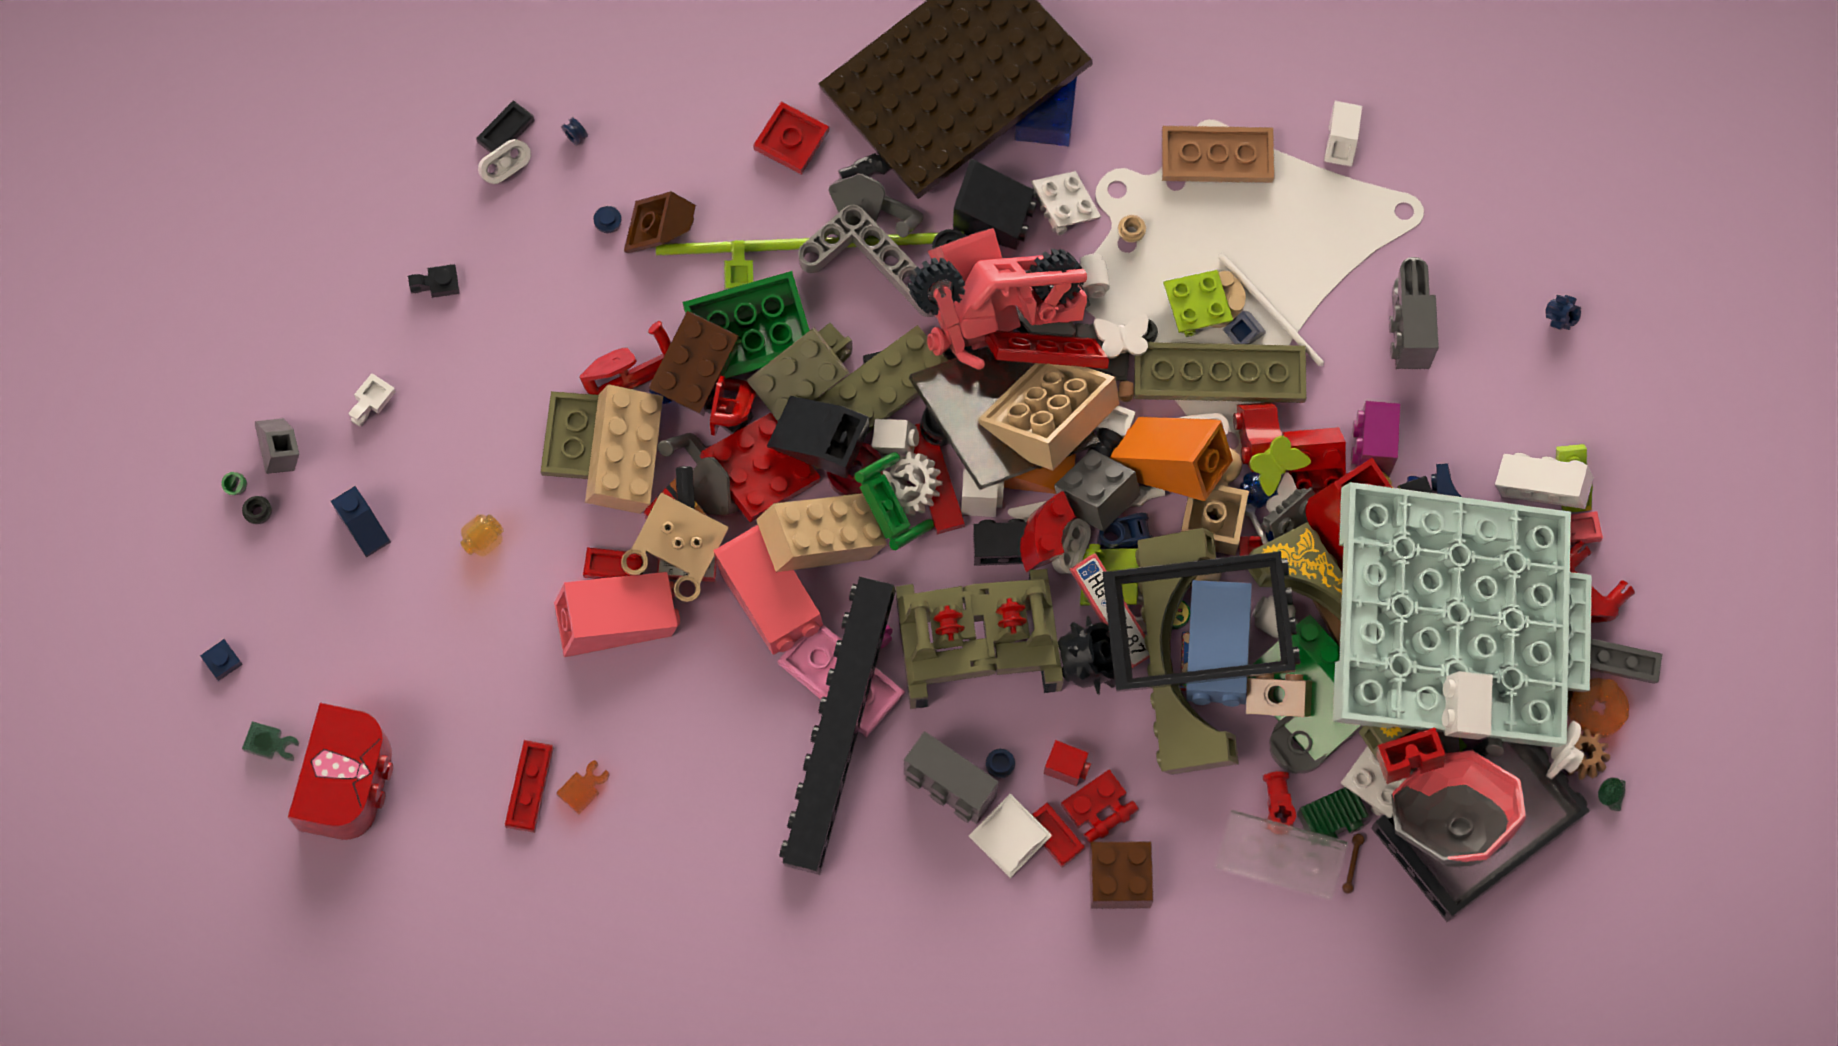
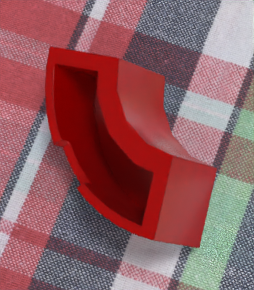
(1257, 428)
(1044, 532)

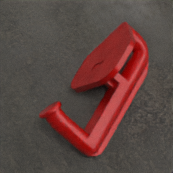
(620, 361)
(738, 408)

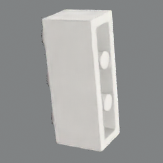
(1544, 480)

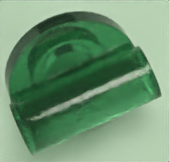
(1612, 793)

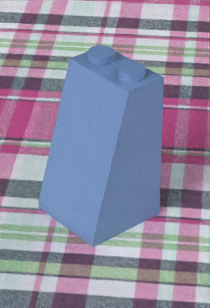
(1219, 639)

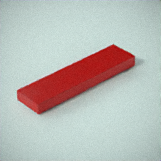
(946, 510)

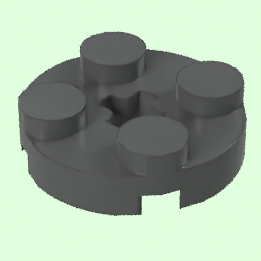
(1285, 755)

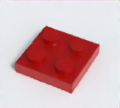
(791, 137)

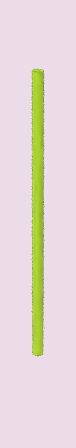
(780, 244)

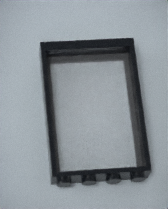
(1549, 812)

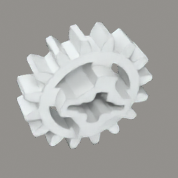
(922, 474)

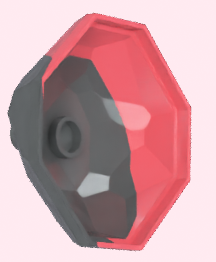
(1459, 810)

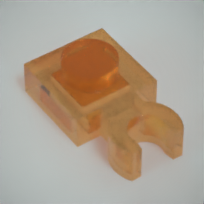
(580, 790)

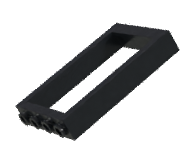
(1118, 628)

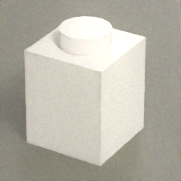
(894, 436)

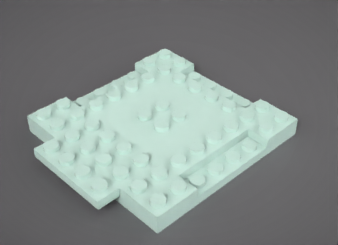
(1461, 589)

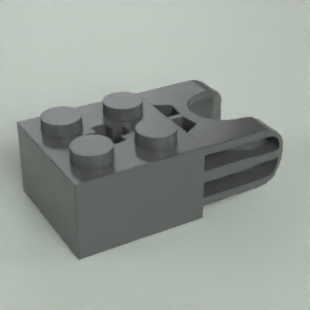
(1413, 317)

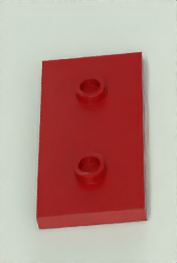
(1047, 349)

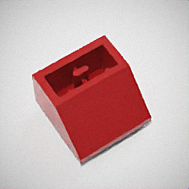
(1327, 455)

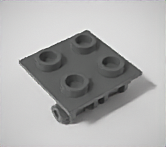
(1290, 516)

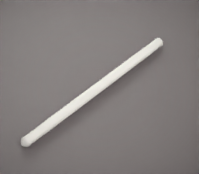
(1270, 309)

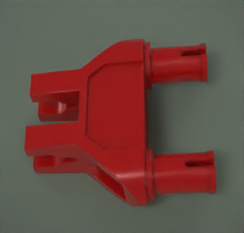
(1602, 607)

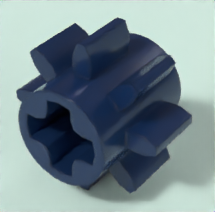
(1563, 312)

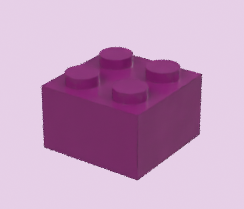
(1377, 435)

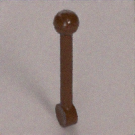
(1357, 841)

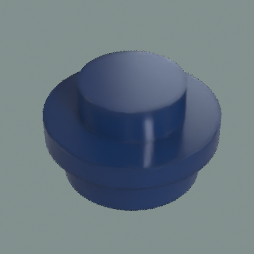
(607, 219)
(1000, 763)

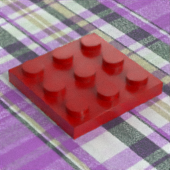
(758, 472)

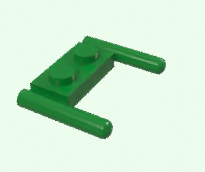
(886, 505)

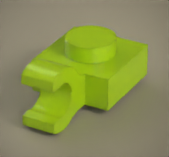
(738, 270)

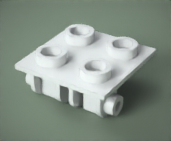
(1064, 201)
(1369, 783)

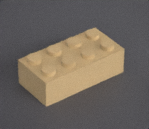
(624, 449)
(820, 532)

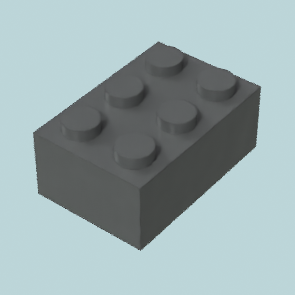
(950, 778)

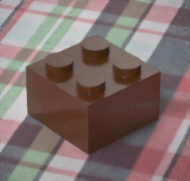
(1121, 875)

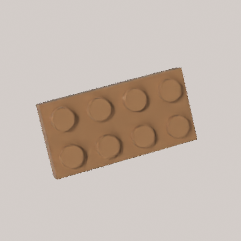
(1217, 154)

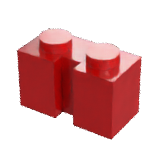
(1410, 752)

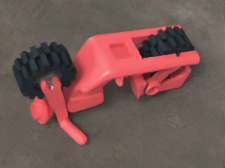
(1042, 296)

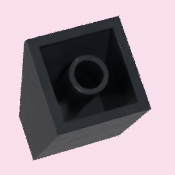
(993, 201)

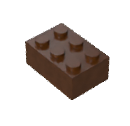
(695, 363)

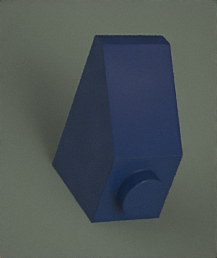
(360, 521)

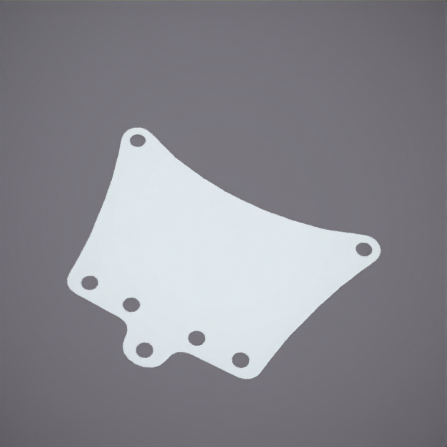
(1283, 236)

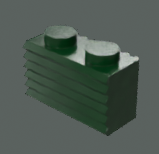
(1334, 814)

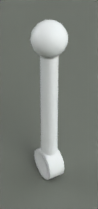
(1250, 511)

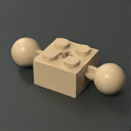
(1229, 508)

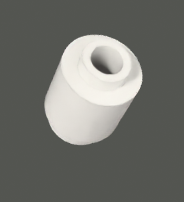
(1097, 275)

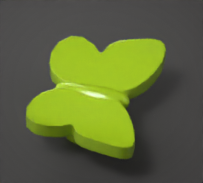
(1275, 463)

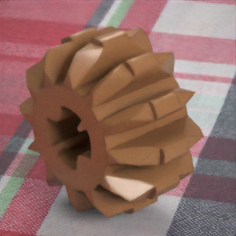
(1596, 755)

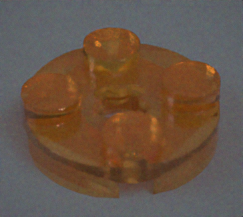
(1615, 713)

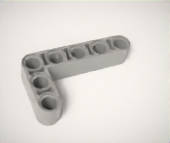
(857, 235)

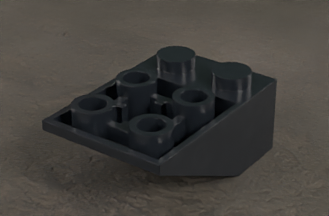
(820, 434)

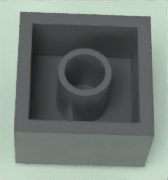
(1099, 489)

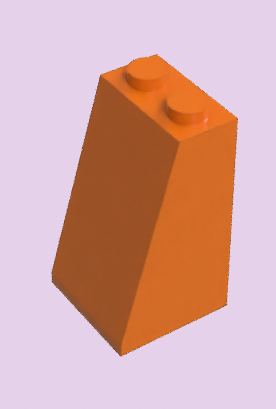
(1176, 454)

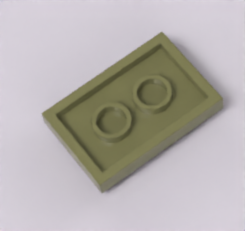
(799, 371)
(569, 435)

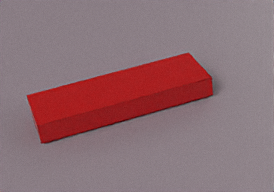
(529, 786)

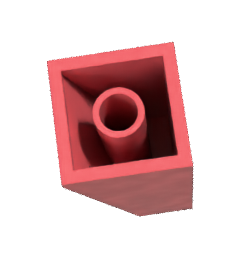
(964, 255)
(770, 599)
(615, 612)

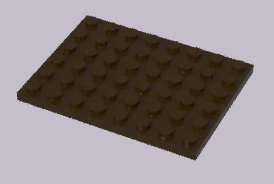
(952, 82)

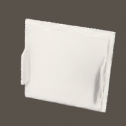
(1010, 835)

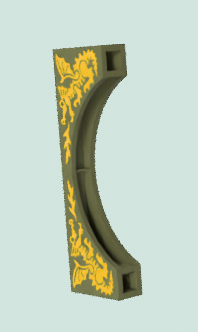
(1318, 577)

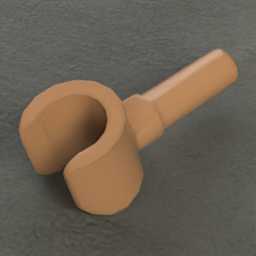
(1126, 391)

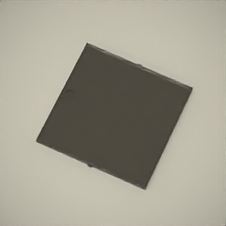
(956, 400)

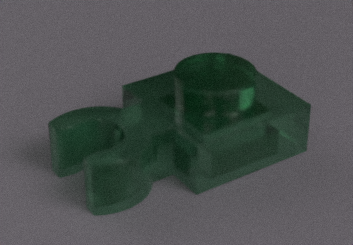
(266, 740)

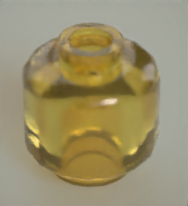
(481, 535)

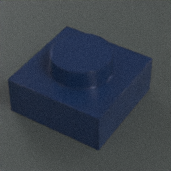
(221, 660)

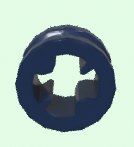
(574, 131)

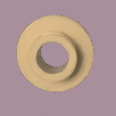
(1131, 221)

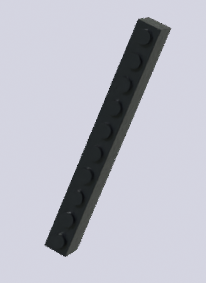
(838, 726)

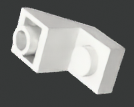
(1343, 134)

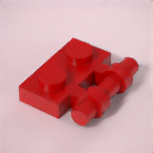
(1095, 798)

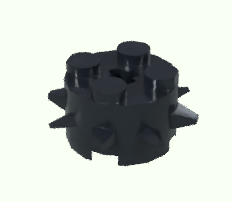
(1087, 655)

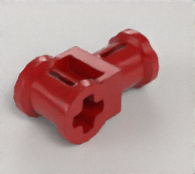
(1278, 797)

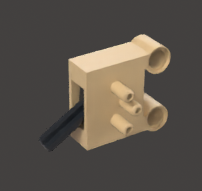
(679, 535)

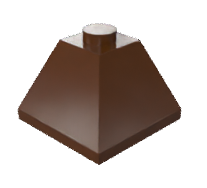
(658, 221)

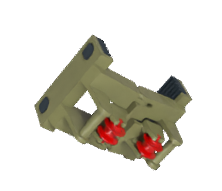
(1005, 620)

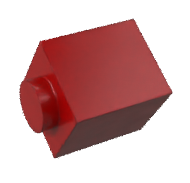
(1067, 763)

